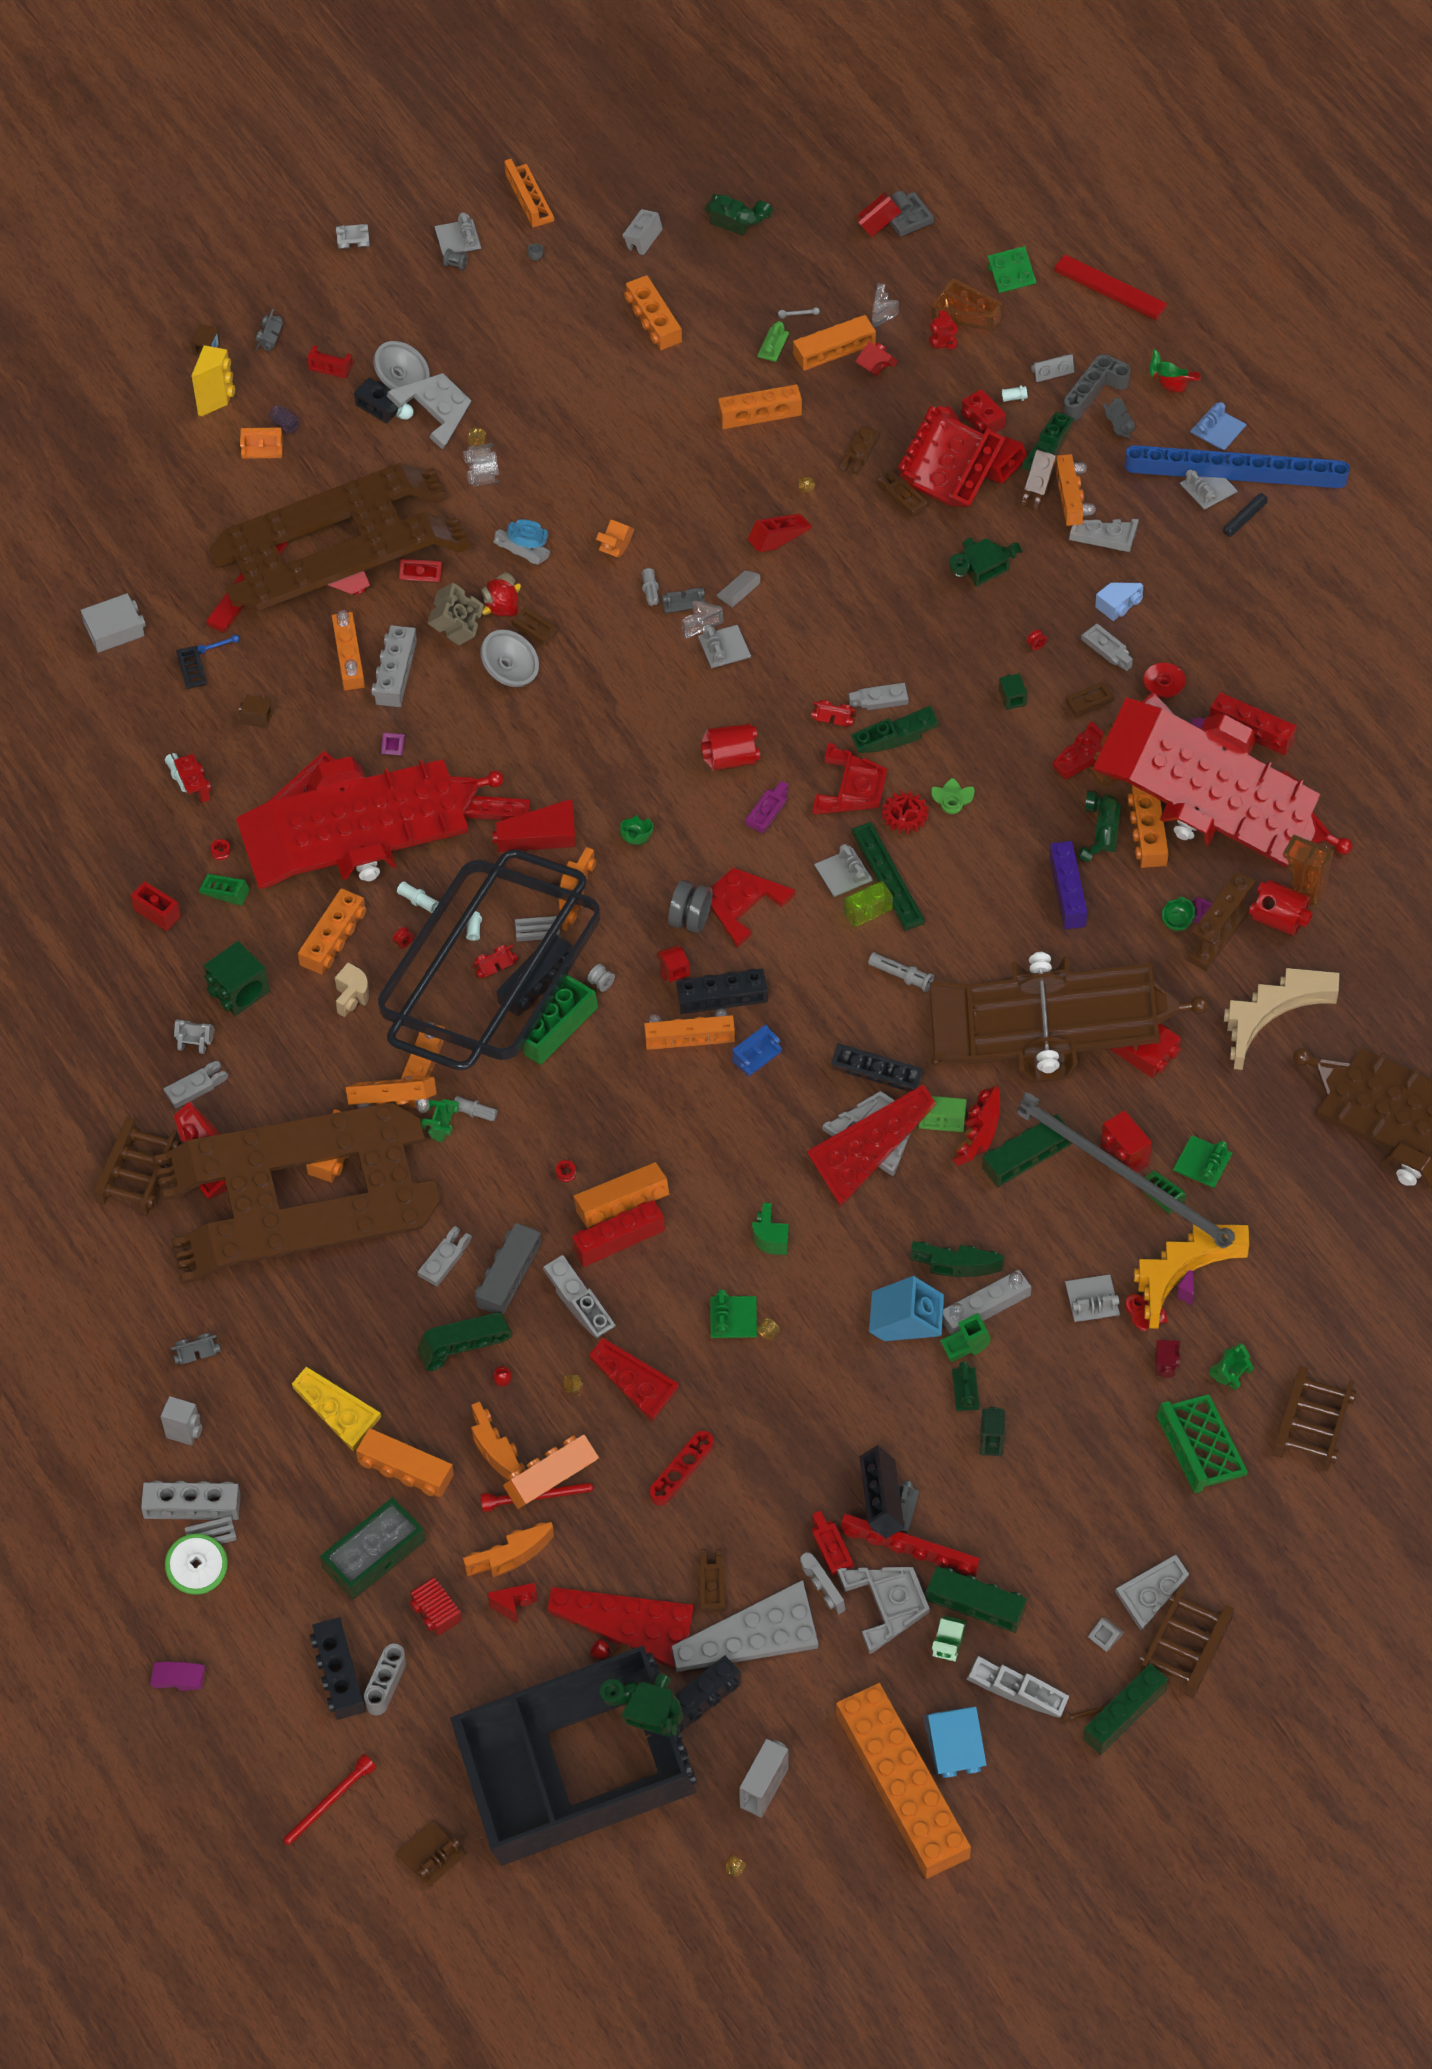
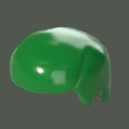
(636, 830)
(1178, 914)

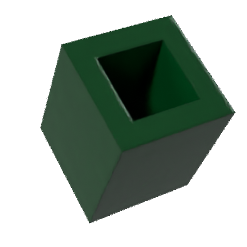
(1012, 691)

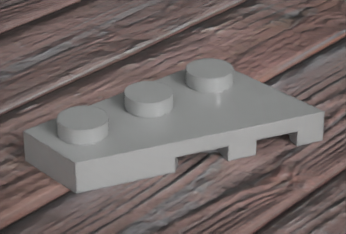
(1111, 535)
(1151, 1590)

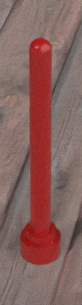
(491, 1502)
(362, 1768)

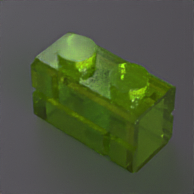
(868, 903)

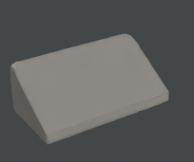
(739, 588)

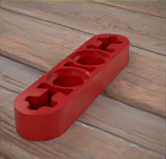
(682, 1468)

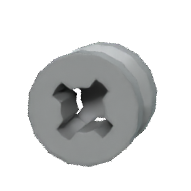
(601, 977)

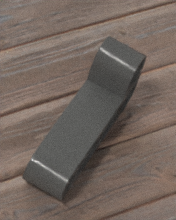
(1101, 372)

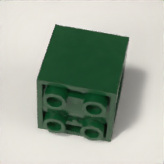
(236, 979)

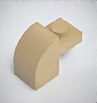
(354, 989)

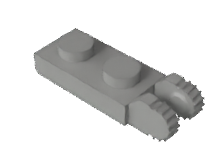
(195, 1084)
(444, 1257)
(822, 1582)

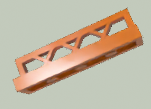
(524, 196)

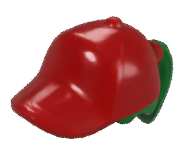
(1170, 376)

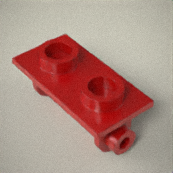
(841, 713)
(486, 964)

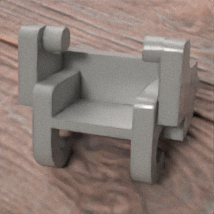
(352, 235)
(193, 1034)

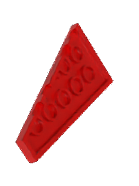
(860, 1149)
(626, 1619)

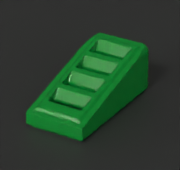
(236, 895)
(1166, 1185)

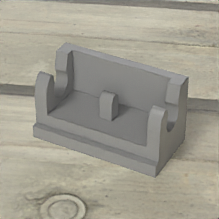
(643, 231)

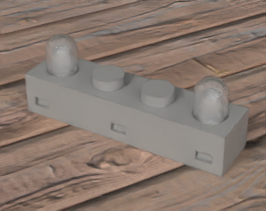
(988, 1301)

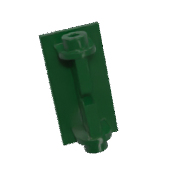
(965, 1387)

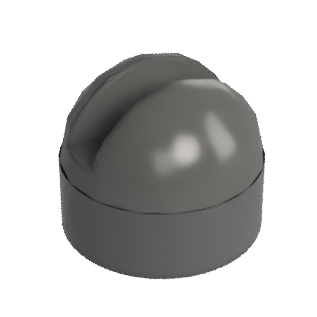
(535, 252)

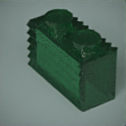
(992, 1432)

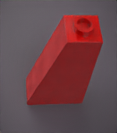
(538, 829)

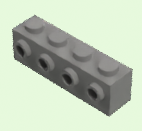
(395, 666)

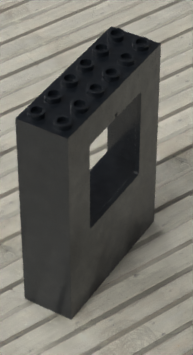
(518, 1774)

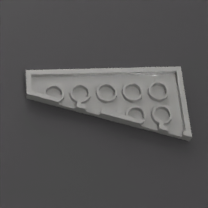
(763, 1630)

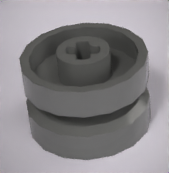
(690, 906)

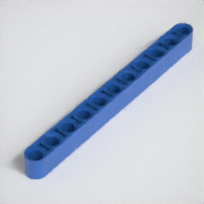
(1237, 466)

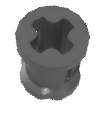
(455, 259)

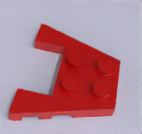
(860, 786)
(737, 894)

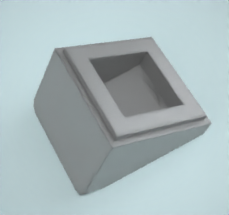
(1105, 1634)

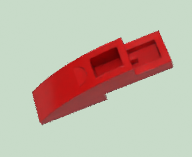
(982, 1126)

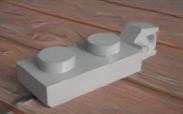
(533, 555)
(1108, 646)
(879, 697)

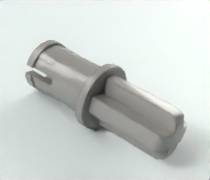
(650, 586)
(476, 1109)

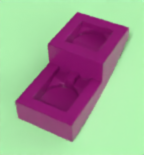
(177, 1674)

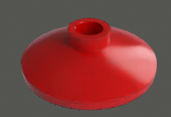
(1164, 680)

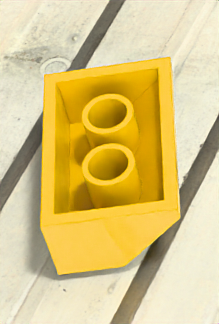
(212, 380)

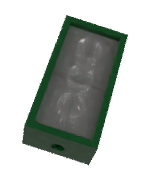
(372, 1548)

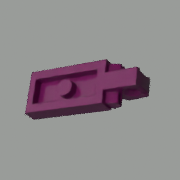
(768, 808)

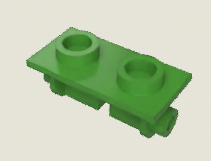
(773, 342)

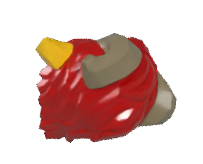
(501, 596)

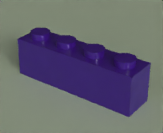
(1068, 885)

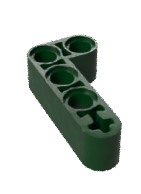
(461, 1337)

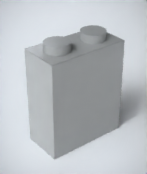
(113, 622)
(764, 1777)

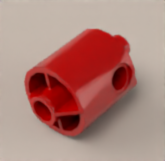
(730, 746)
(1289, 909)

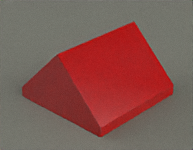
(878, 214)

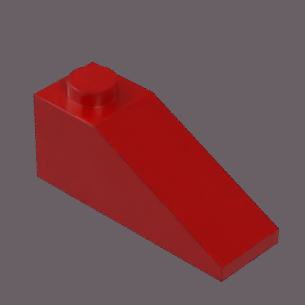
(776, 531)

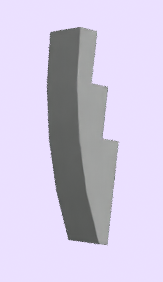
(1018, 1688)

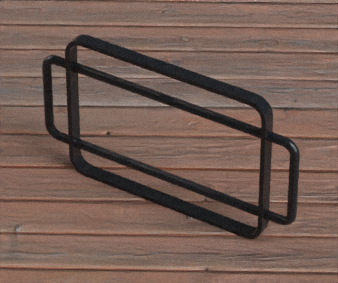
(481, 1046)

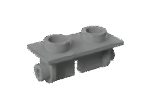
(1053, 367)

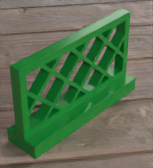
(1185, 1452)

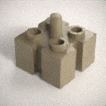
(455, 614)

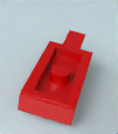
(830, 1544)

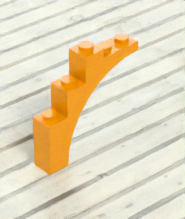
(1159, 1276)

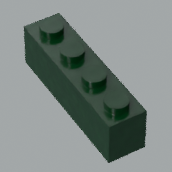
(1023, 1153)
(976, 1599)
(1125, 1709)

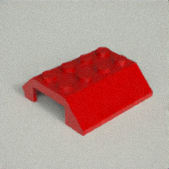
(949, 458)

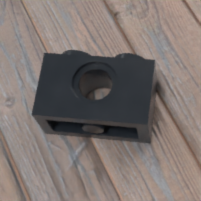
(373, 399)

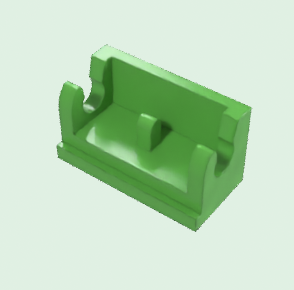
(946, 1115)

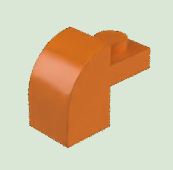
(615, 539)

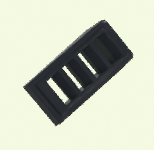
(187, 653)

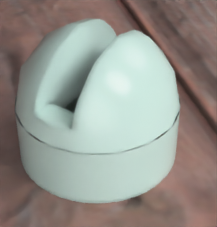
(405, 412)

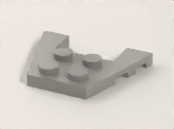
(439, 398)
(863, 1110)
(896, 1596)

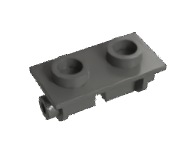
(265, 337)
(1122, 424)
(682, 601)
(204, 1345)
(908, 1501)

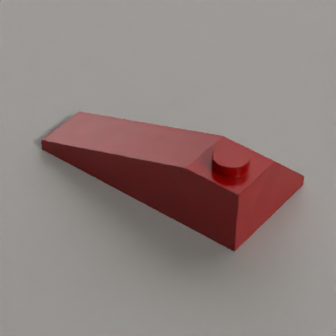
(195, 1125)

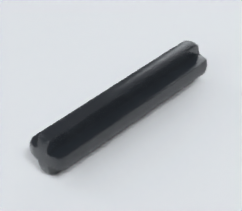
(1245, 514)

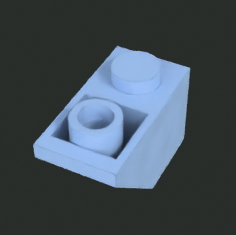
(1118, 598)

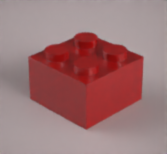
(1126, 1142)

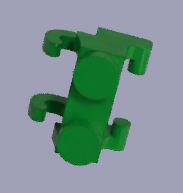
(441, 1119)
(1231, 1366)

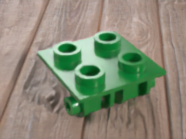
(1011, 269)
(1203, 1161)
(733, 1316)

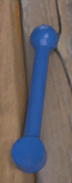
(202, 649)

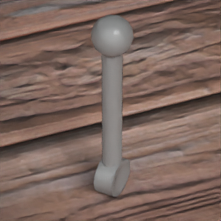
(782, 313)

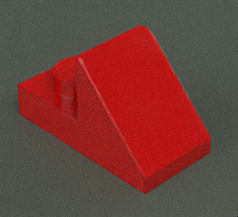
(506, 1599)

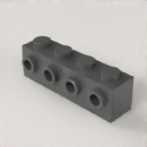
(508, 1269)

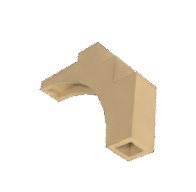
(1295, 990)

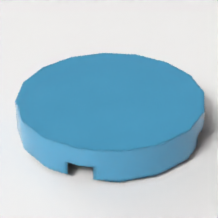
(527, 533)

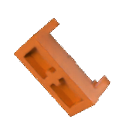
(261, 443)

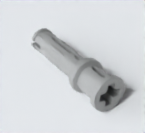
(910, 974)

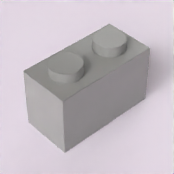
(181, 1421)

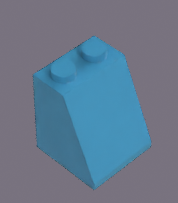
(906, 1311)
(955, 1741)

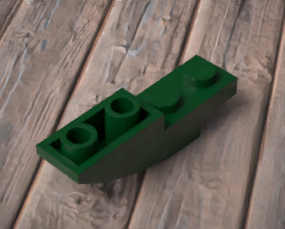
(1051, 437)
(893, 734)
(964, 1263)

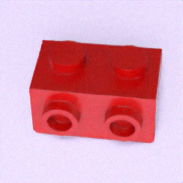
(192, 776)

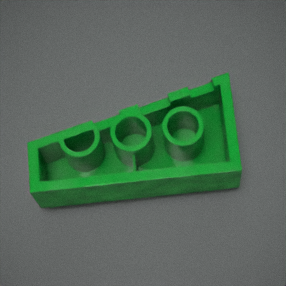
(562, 1017)

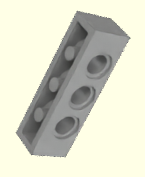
(201, 1508)

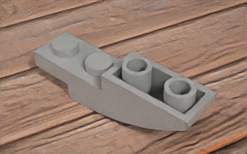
(577, 1297)

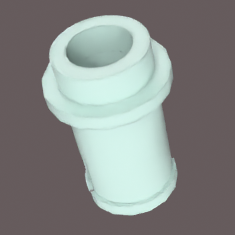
(1014, 393)
(473, 927)

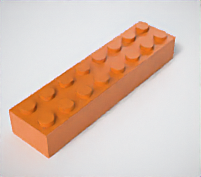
(903, 1781)

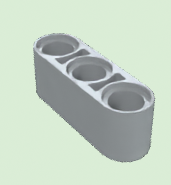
(389, 1669)

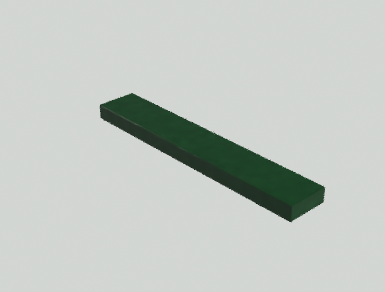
(886, 871)

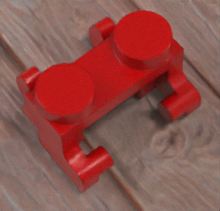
(943, 331)

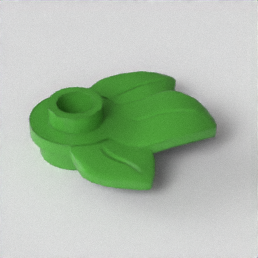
(952, 794)

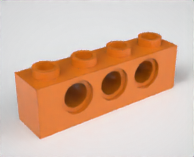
(653, 313)
(760, 406)
(1145, 812)

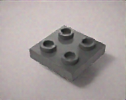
(913, 214)

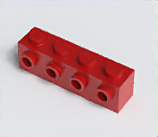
(1268, 729)
(618, 1233)

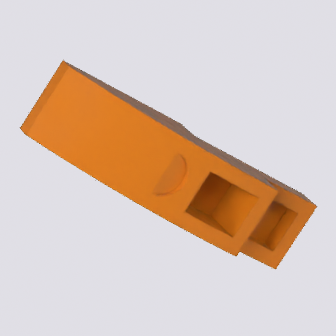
(585, 864)
(494, 1449)
(520, 1548)

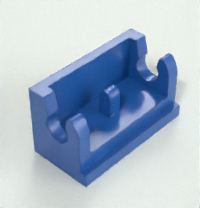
(756, 1050)

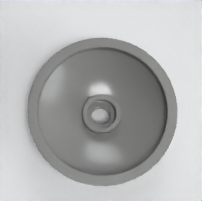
(399, 364)
(509, 658)

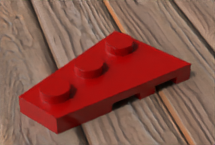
(1080, 753)

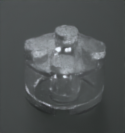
(481, 464)

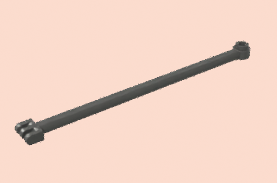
(1029, 1108)

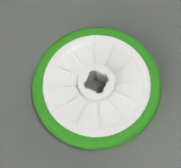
(204, 1577)

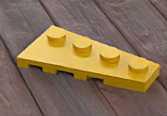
(339, 1409)

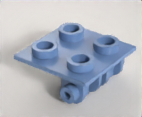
(1218, 427)

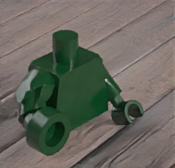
(734, 215)
(983, 560)
(1106, 826)
(647, 1705)

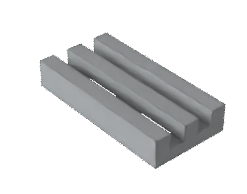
(533, 924)
(214, 1528)

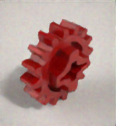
(905, 812)

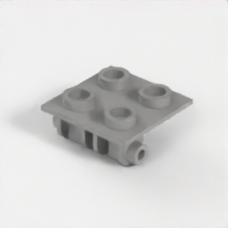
(458, 236)
(1207, 490)
(723, 645)
(843, 871)
(1092, 1298)

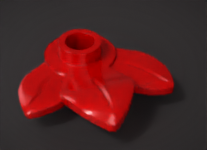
(1137, 1312)

